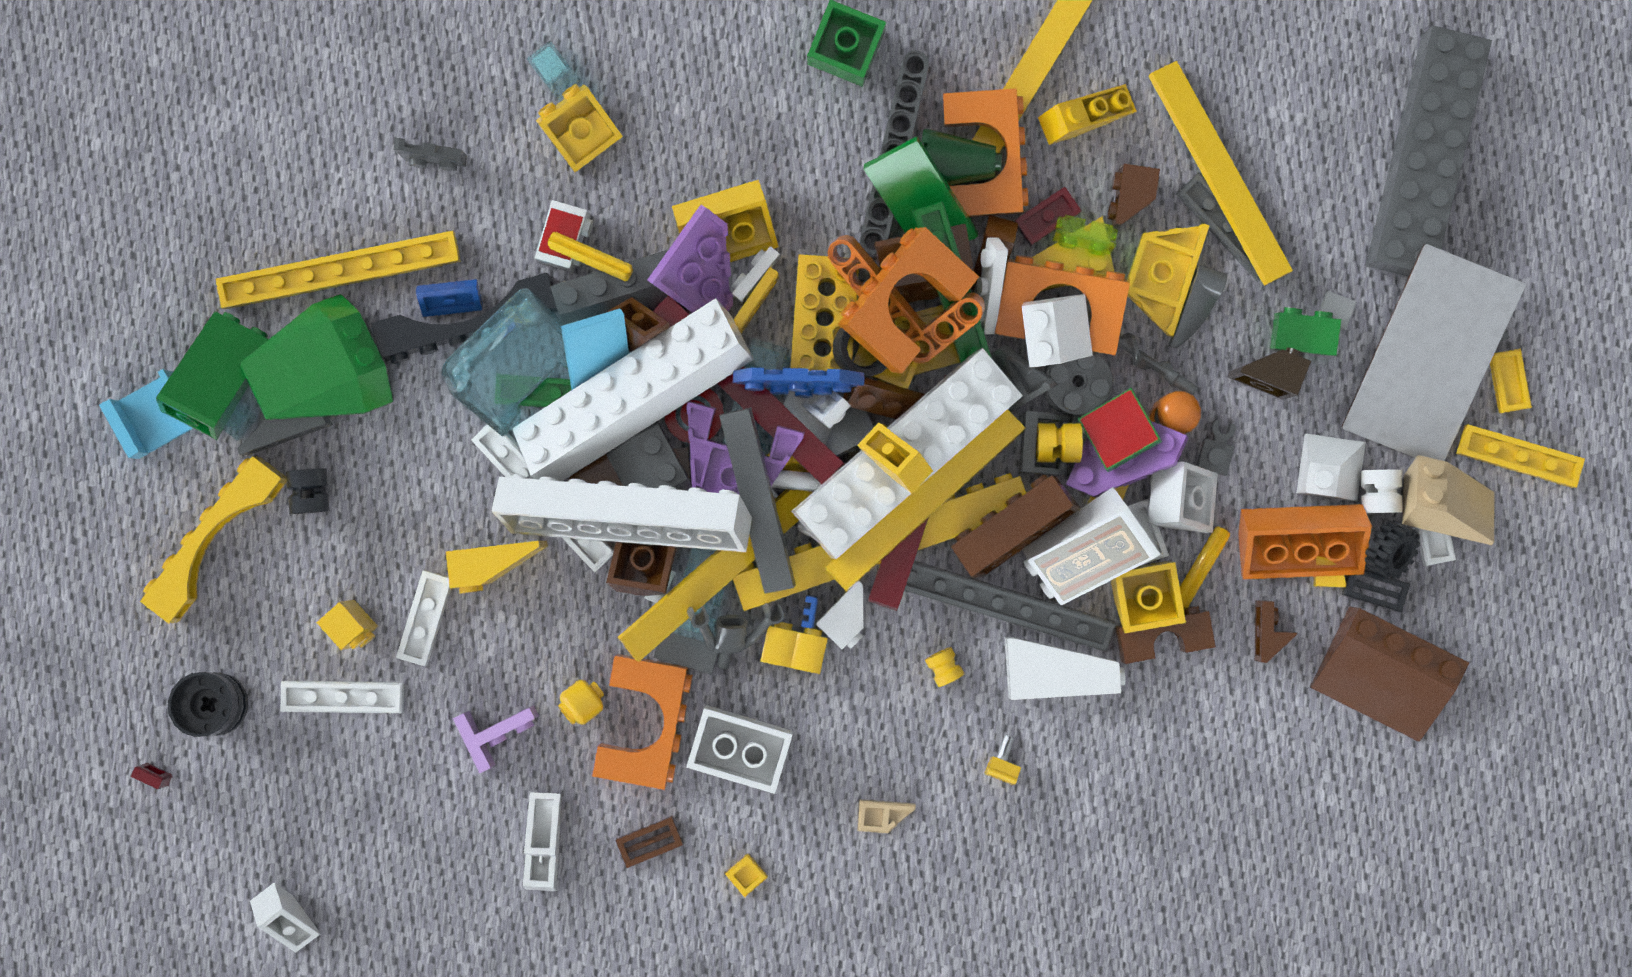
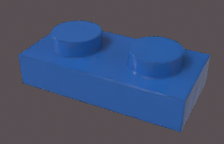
(449, 298)

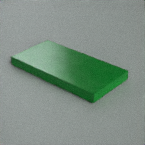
(910, 181)

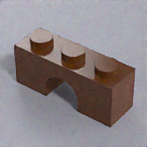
(1192, 636)

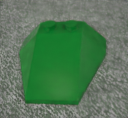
(319, 366)

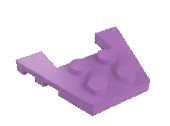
(711, 460)

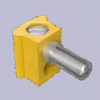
(1000, 768)

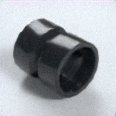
(307, 480)

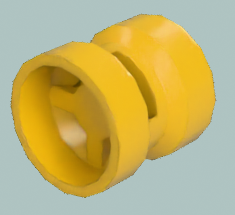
(944, 667)

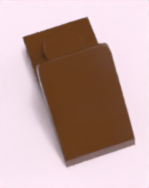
(1267, 640)

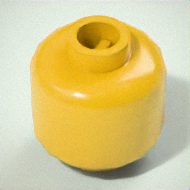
(581, 702)

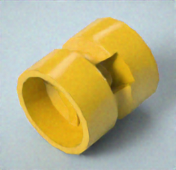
(1059, 442)

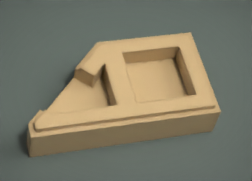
(882, 815)

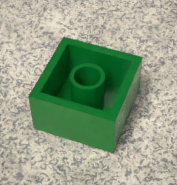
(846, 43)

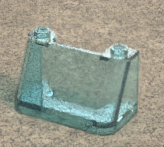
(506, 360)

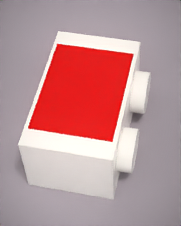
(569, 222)

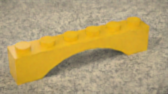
(177, 585)

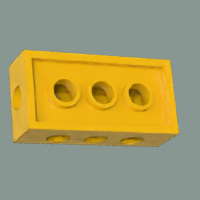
(809, 303)

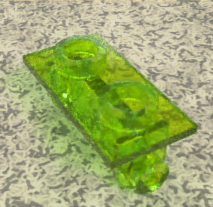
(1095, 240)

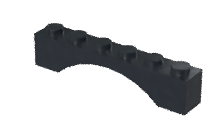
(403, 336)

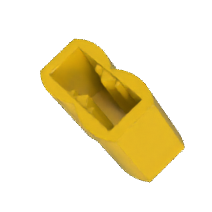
(794, 648)

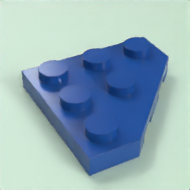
(798, 380)

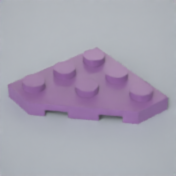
(697, 264)
(1094, 480)

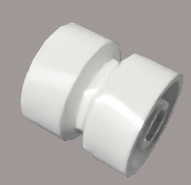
(1381, 491)

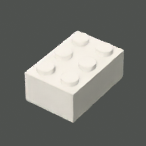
(740, 749)

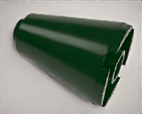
(961, 158)

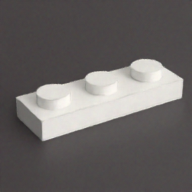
(991, 282)
(424, 618)

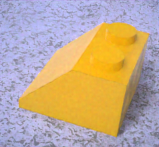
(1148, 597)

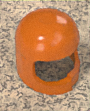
(1177, 411)

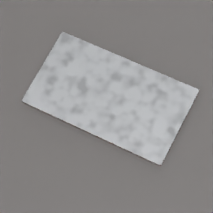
(1433, 354)

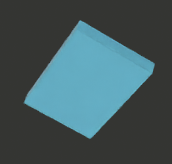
(594, 345)

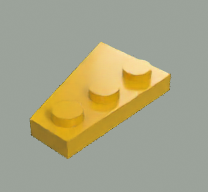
(1075, 257)

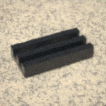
(1350, 582)

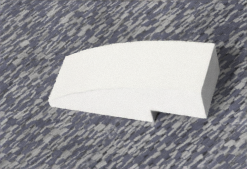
(542, 842)

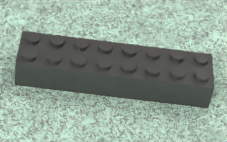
(1428, 148)

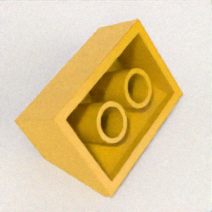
(745, 215)

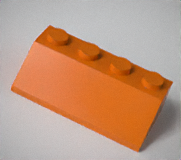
(1290, 538)

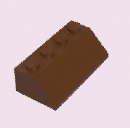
(1015, 526)

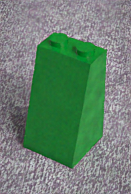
(209, 377)

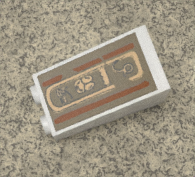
(1089, 549)

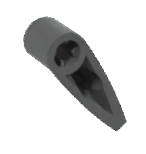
(1201, 297)

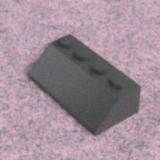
(600, 292)

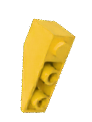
(1086, 113)

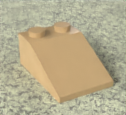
(1447, 501)

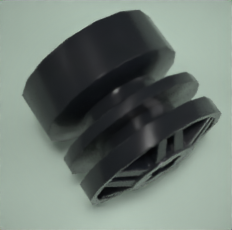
(191, 703)

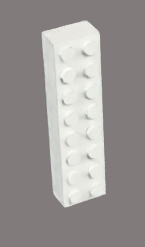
(632, 393)
(934, 426)
(623, 513)

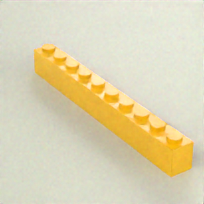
(944, 524)

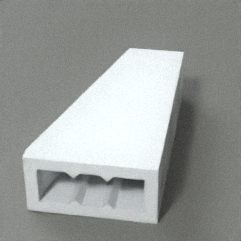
(1050, 672)

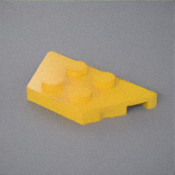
(1164, 273)

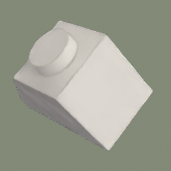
(845, 618)
(283, 918)

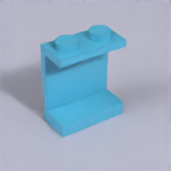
(140, 422)

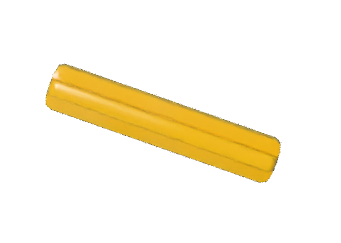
(590, 256)
(1203, 564)

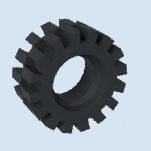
(1392, 549)

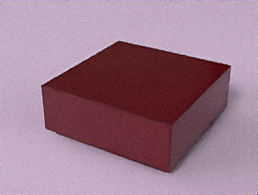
(151, 775)

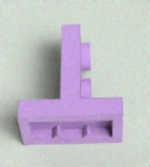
(494, 735)

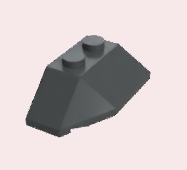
(649, 460)

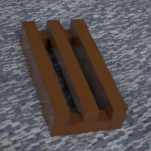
(645, 830)

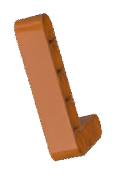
(900, 307)

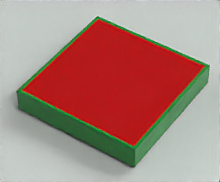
(1120, 430)

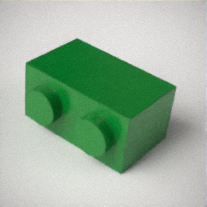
(1306, 333)

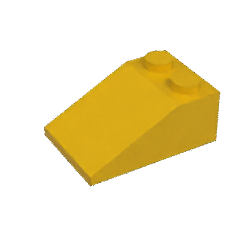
(484, 565)

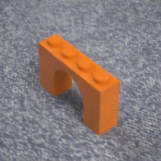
(1000, 113)
(1105, 294)
(869, 316)
(651, 764)

